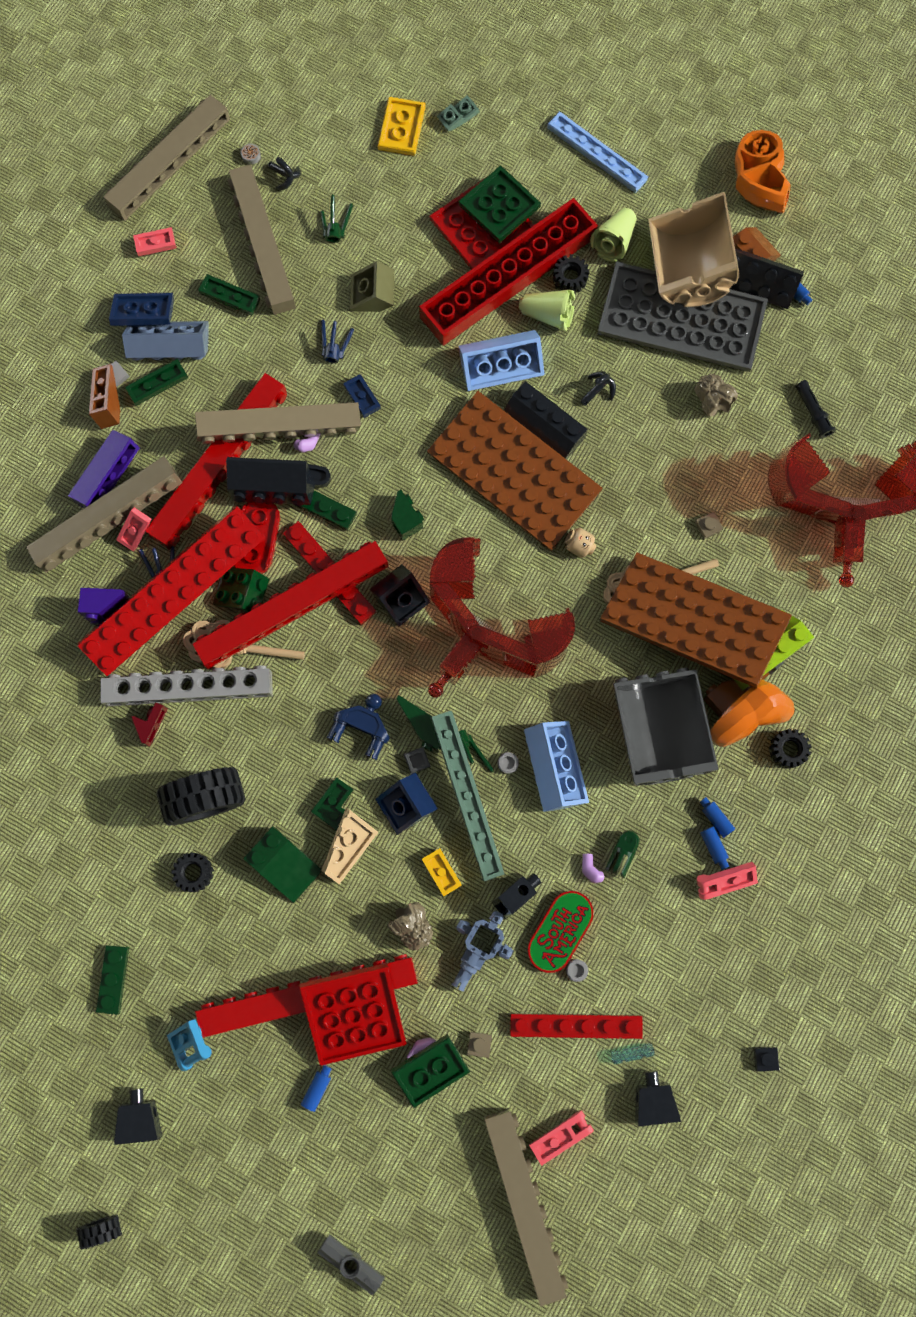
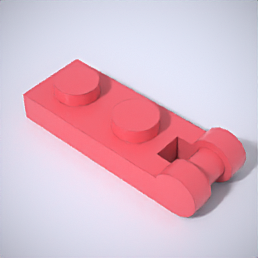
(727, 881)
(560, 1138)

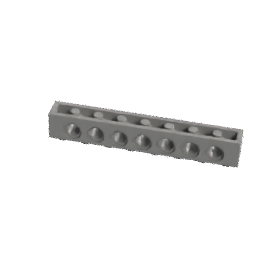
(112, 685)

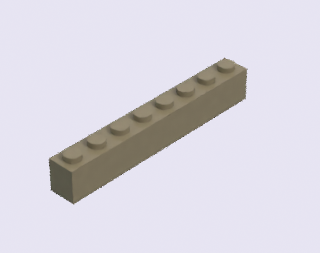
(167, 157)
(262, 239)
(277, 421)
(104, 514)
(526, 1211)

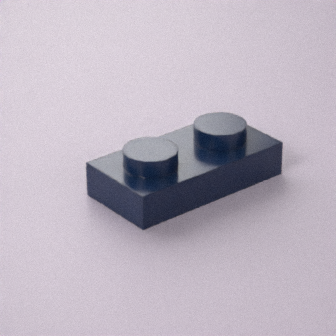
(361, 393)

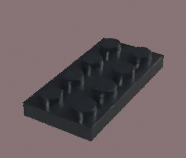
(766, 279)

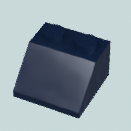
(406, 803)

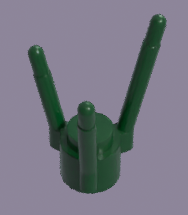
(332, 232)
(467, 740)

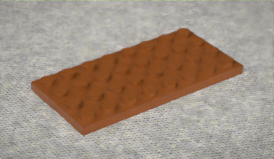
(514, 470)
(696, 619)

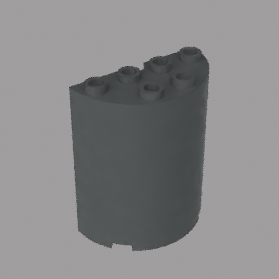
(665, 727)

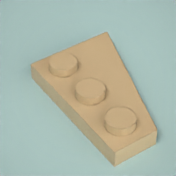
(347, 846)

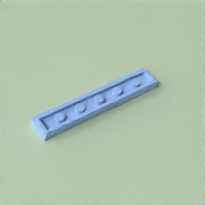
(597, 152)

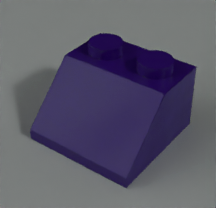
(98, 603)

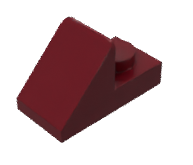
(148, 729)

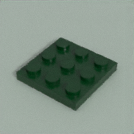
(499, 204)

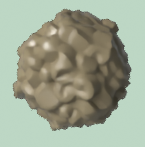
(715, 394)
(412, 926)

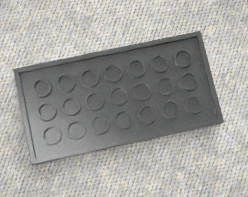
(715, 332)

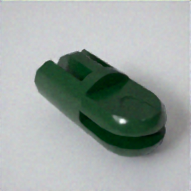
(626, 846)

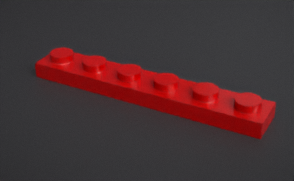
(317, 560)
(576, 1026)

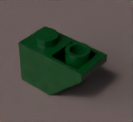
(404, 517)

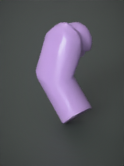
(306, 444)
(420, 1045)

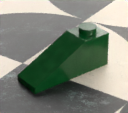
(421, 724)

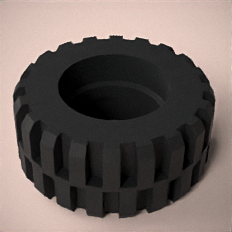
(200, 796)

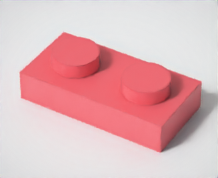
(154, 241)
(133, 529)

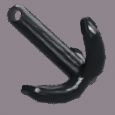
(284, 170)
(602, 379)

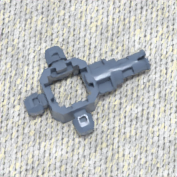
(473, 957)

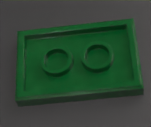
(430, 1071)

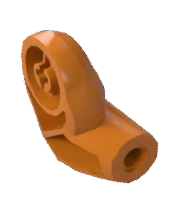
(759, 172)
(754, 708)

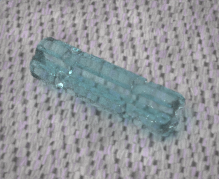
(632, 1053)

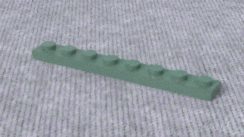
(467, 795)

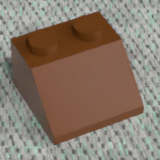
(754, 242)

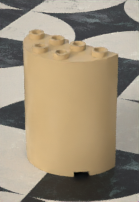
(694, 252)

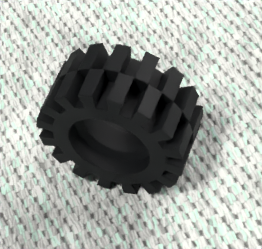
(571, 264)
(799, 740)
(179, 872)
(99, 1232)

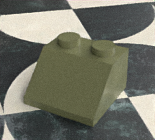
(372, 288)

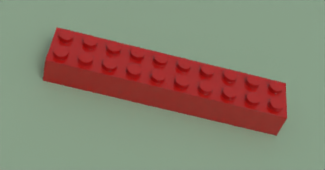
(507, 271)
(170, 591)

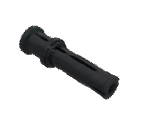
(819, 417)

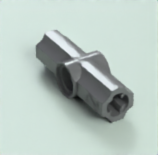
(363, 1274)

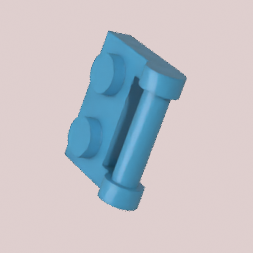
(184, 1038)

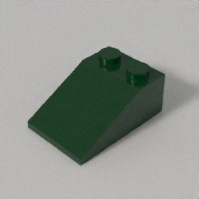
(283, 864)

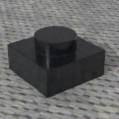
(766, 1059)

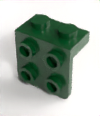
(241, 589)

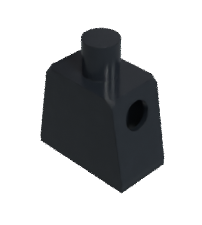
(512, 900)
(655, 1102)
(137, 1120)

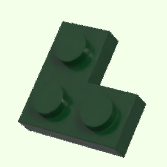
(330, 805)

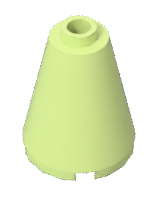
(614, 235)
(549, 307)

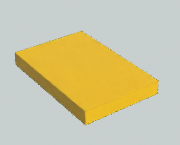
(401, 126)

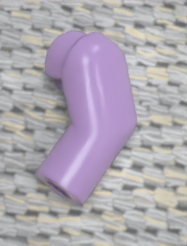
(589, 870)

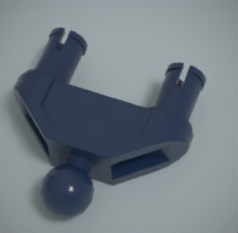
(363, 720)

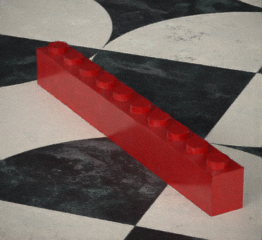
(209, 471)
(290, 605)
(283, 1002)

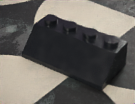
(546, 420)
(269, 481)

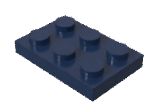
(141, 309)

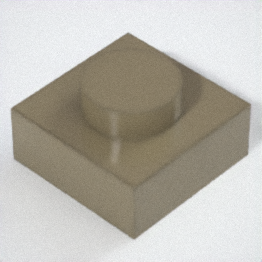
(709, 525)
(479, 1044)

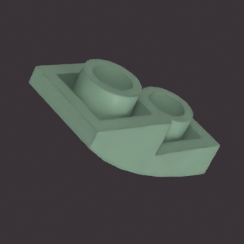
(457, 115)

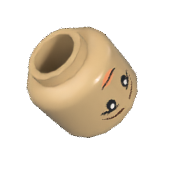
(580, 542)

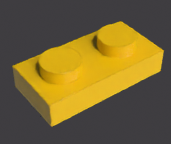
(441, 872)

